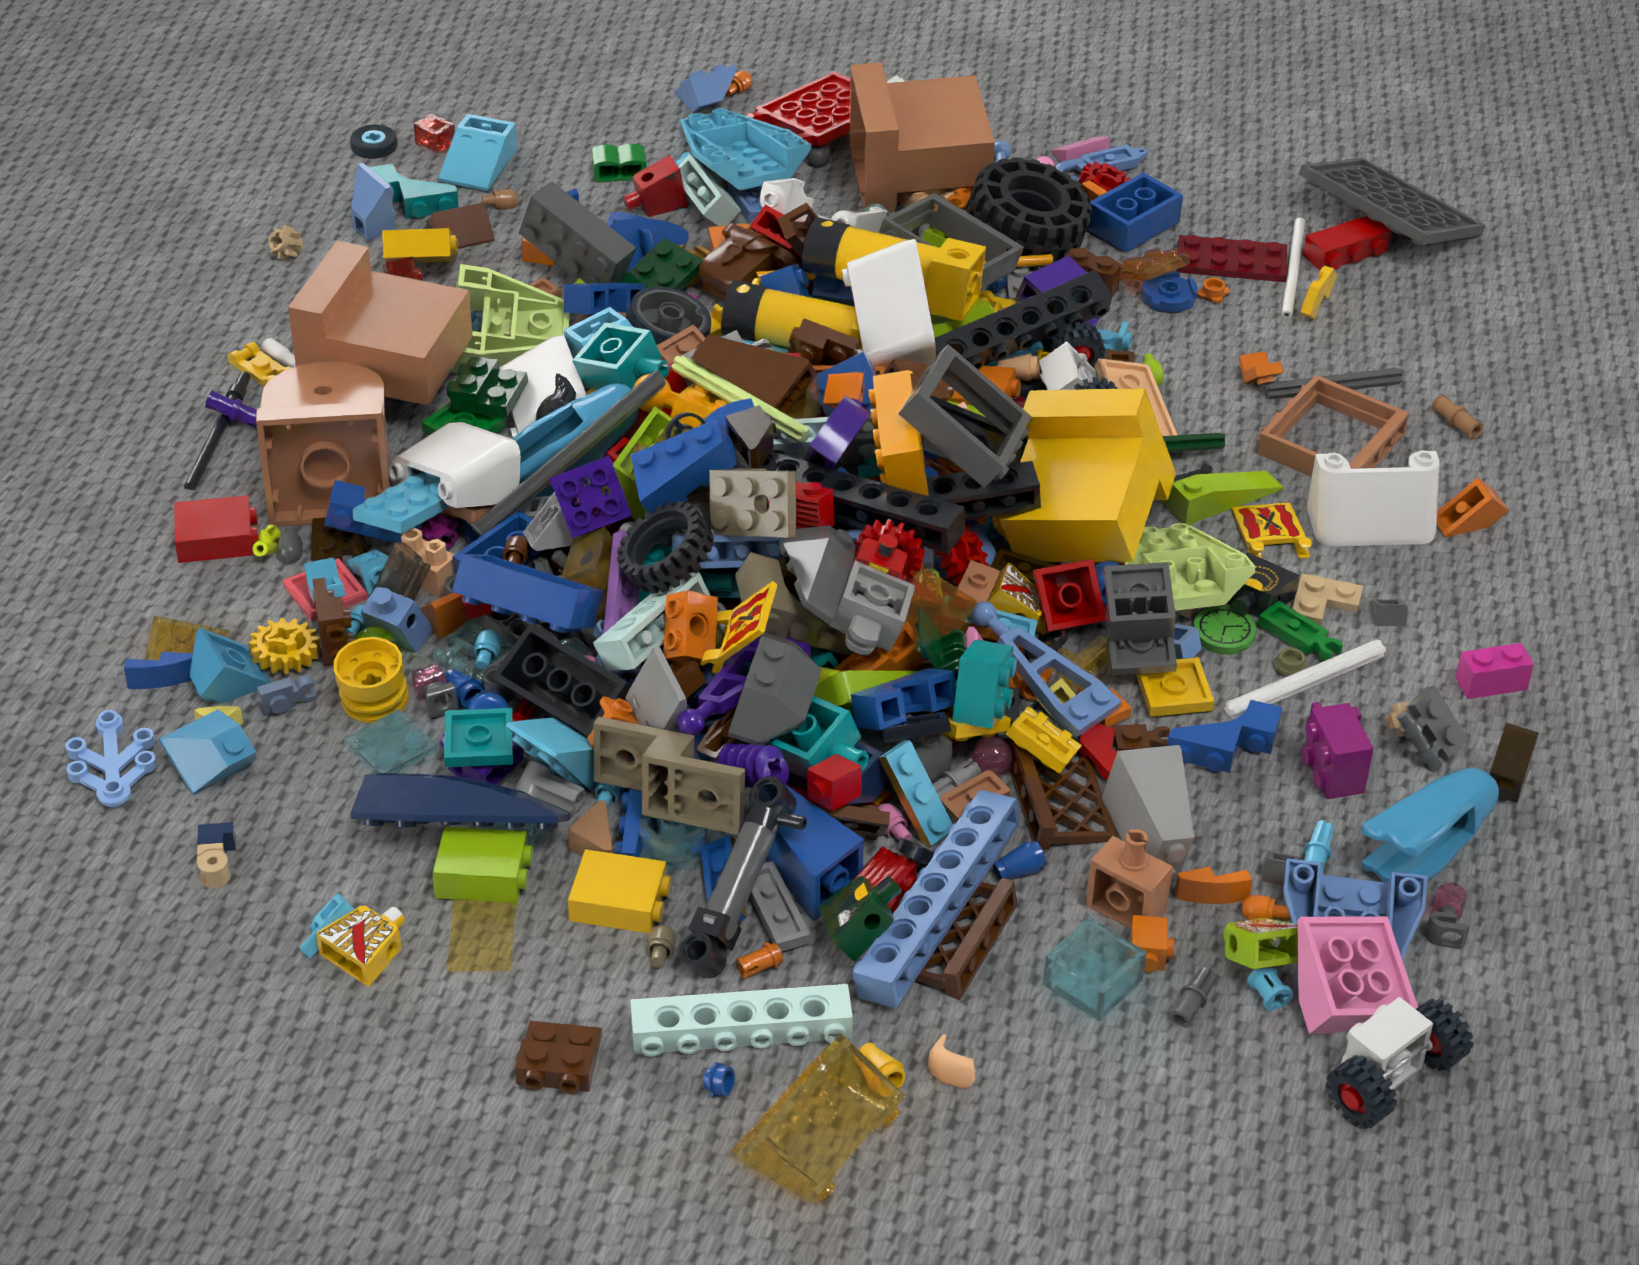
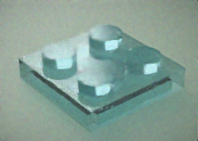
(391, 744)

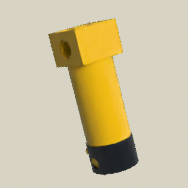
(949, 272)
(773, 314)

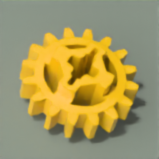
(284, 645)

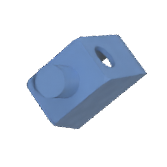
(395, 614)

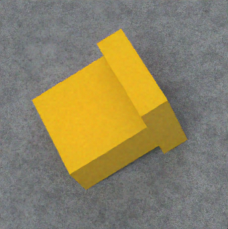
(1096, 472)

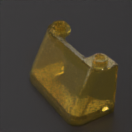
(820, 1121)

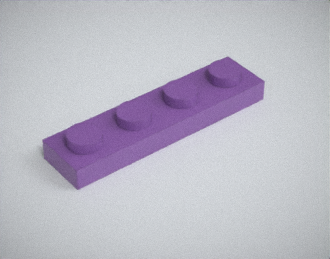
(621, 593)

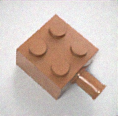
(1128, 880)

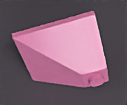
(1348, 971)

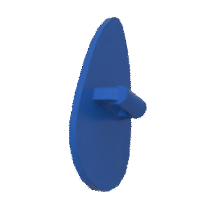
(647, 233)

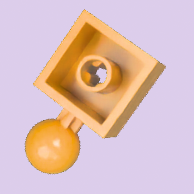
(692, 399)

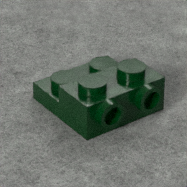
(485, 387)

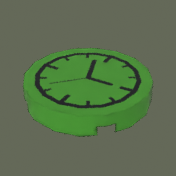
(1225, 631)

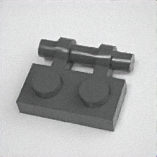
(1437, 723)

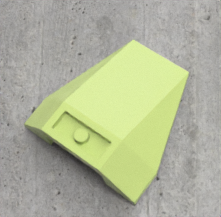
(1201, 567)

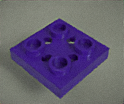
(612, 506)

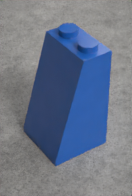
(817, 859)

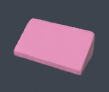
(1083, 147)

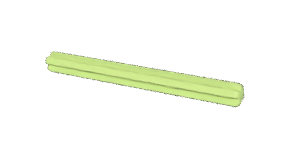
(732, 393)

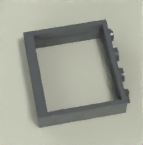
(958, 226)
(949, 434)

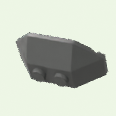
(775, 691)

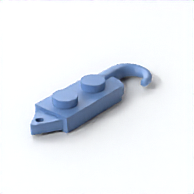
(1120, 157)

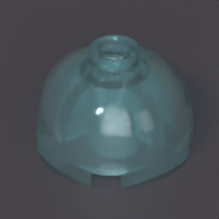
(671, 840)

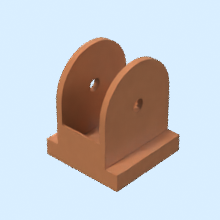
(321, 438)

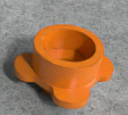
(1213, 289)

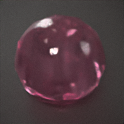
(993, 755)

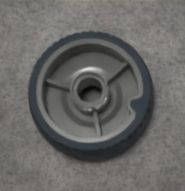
(667, 312)

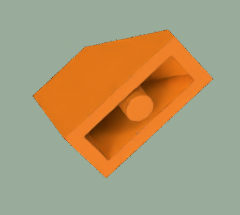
(1471, 510)

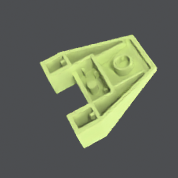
(512, 315)

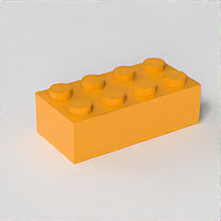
(897, 441)

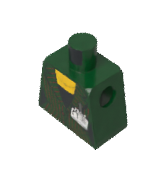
(859, 914)

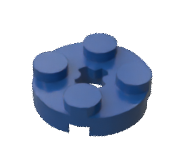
(1169, 292)

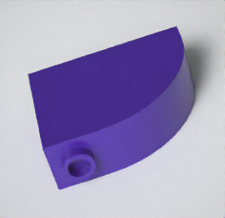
(1050, 277)
(837, 433)

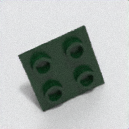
(941, 650)

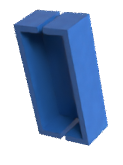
(527, 592)

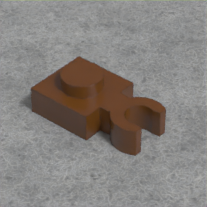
(1137, 737)

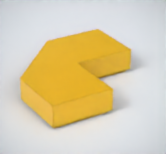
(1317, 291)

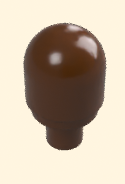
(516, 549)

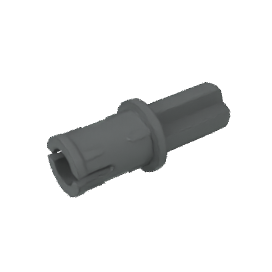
(1193, 997)

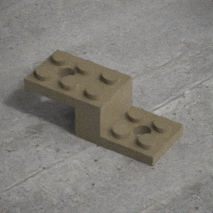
(740, 502)
(669, 775)

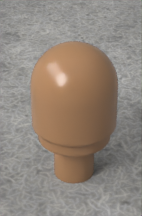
(501, 199)

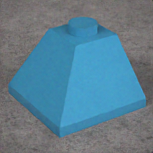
(223, 668)
(208, 750)

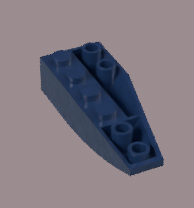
(449, 800)

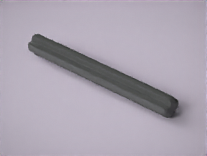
(1350, 380)

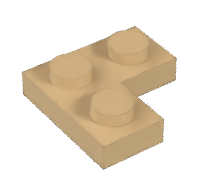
(1318, 592)

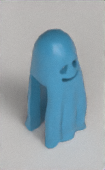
(557, 429)
(1430, 824)

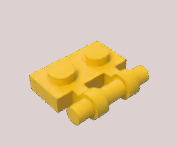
(1043, 739)

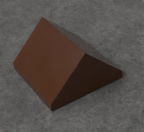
(468, 223)

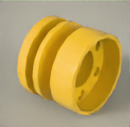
(371, 679)

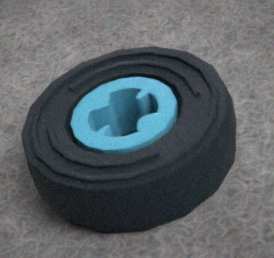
(373, 141)

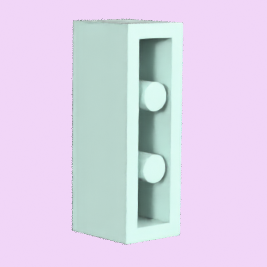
(707, 192)

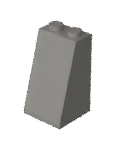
(1151, 795)

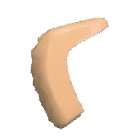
(950, 1067)

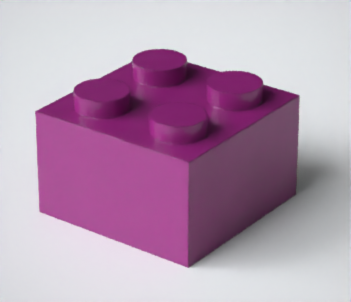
(1337, 751)

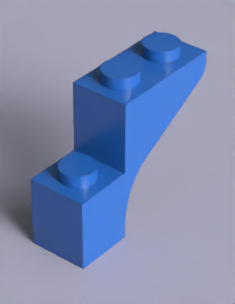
(1217, 743)

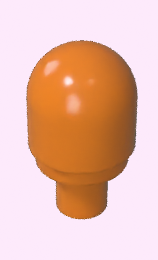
(741, 80)
(1263, 907)

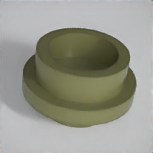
(1290, 661)

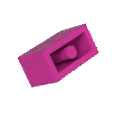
(1494, 670)

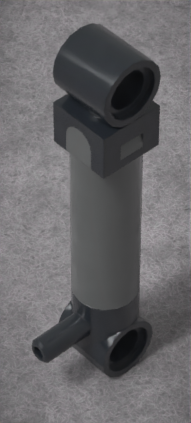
(717, 923)

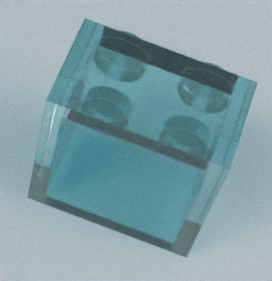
(1094, 968)

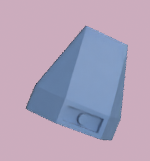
(1319, 895)

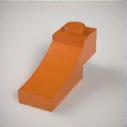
(902, 657)

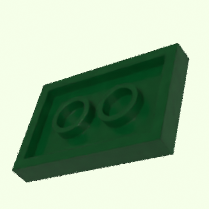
(665, 266)

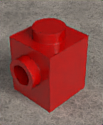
(834, 782)

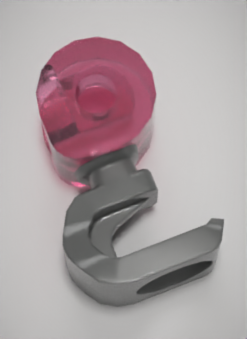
(432, 686)
(1446, 911)

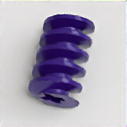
(756, 760)

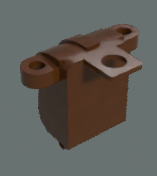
(740, 259)

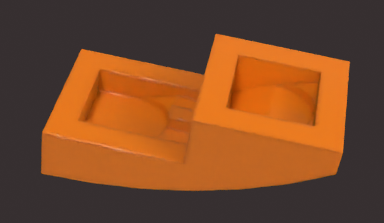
(1204, 887)

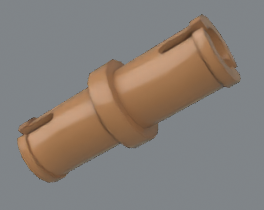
(1457, 416)

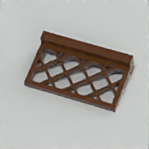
(1042, 816)
(975, 938)

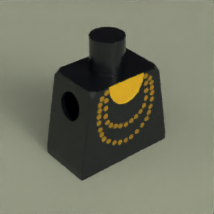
(1264, 588)

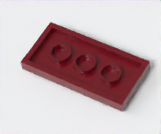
(1234, 258)

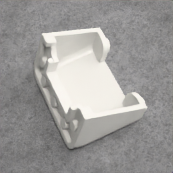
(788, 194)
(892, 305)
(541, 367)
(471, 464)
(1374, 503)

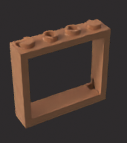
(1319, 390)

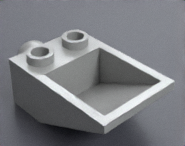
(657, 694)

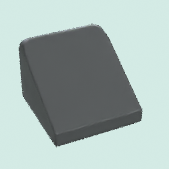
(1389, 612)
(1275, 867)

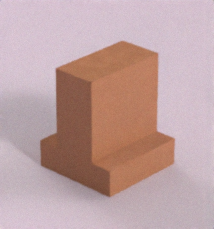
(915, 134)
(381, 321)

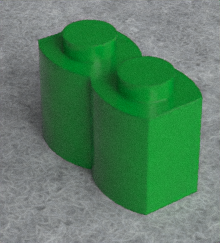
(617, 163)

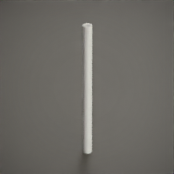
(1293, 268)

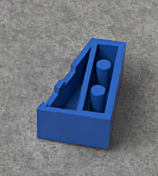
(681, 464)

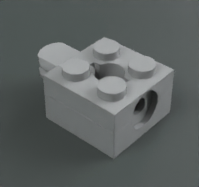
(872, 609)

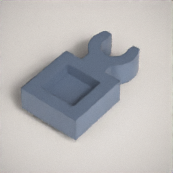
(282, 694)

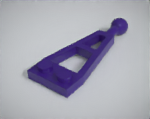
(710, 701)

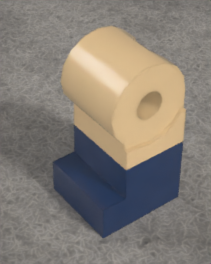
(211, 853)

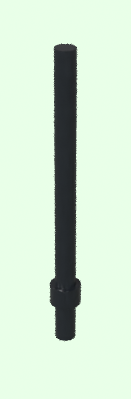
(235, 391)

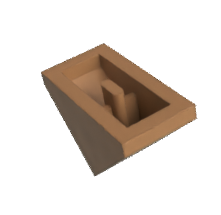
(591, 831)

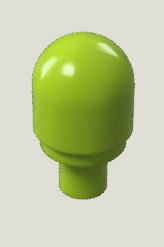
(1155, 367)

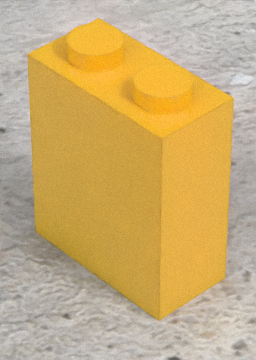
(422, 244)
(619, 891)

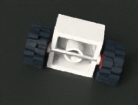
(1073, 360)
(1390, 1051)

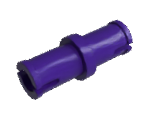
(233, 409)

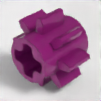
(440, 528)

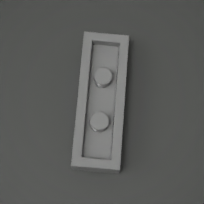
(778, 909)

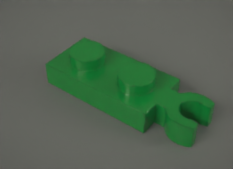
(1299, 631)

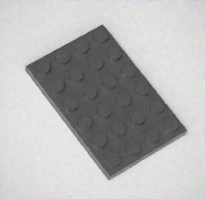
(1391, 201)

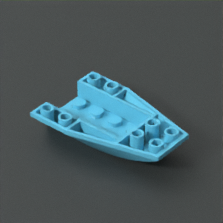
(743, 148)

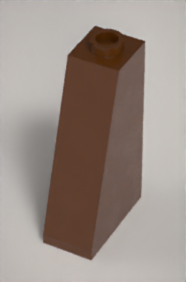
(764, 373)

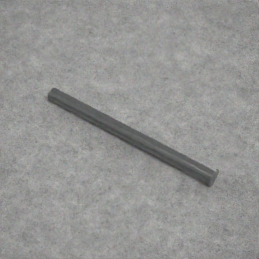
(570, 453)

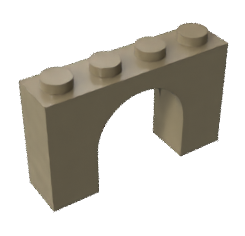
(787, 615)

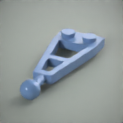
(1076, 714)

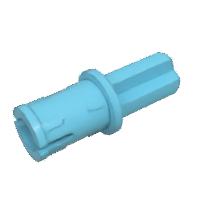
(1318, 848)

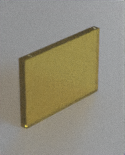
(481, 936)

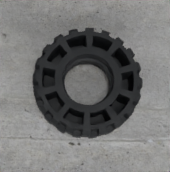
(1032, 206)

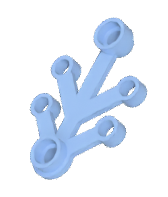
(114, 790)

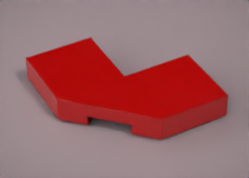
(1097, 746)

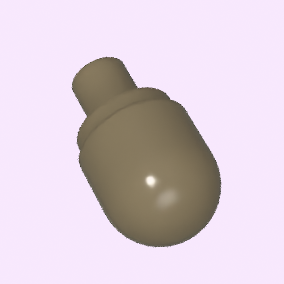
(659, 940)

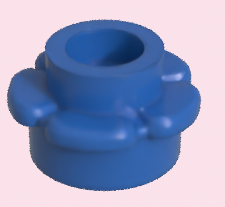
(717, 1077)

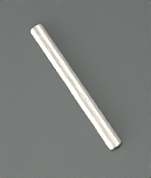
(1308, 677)

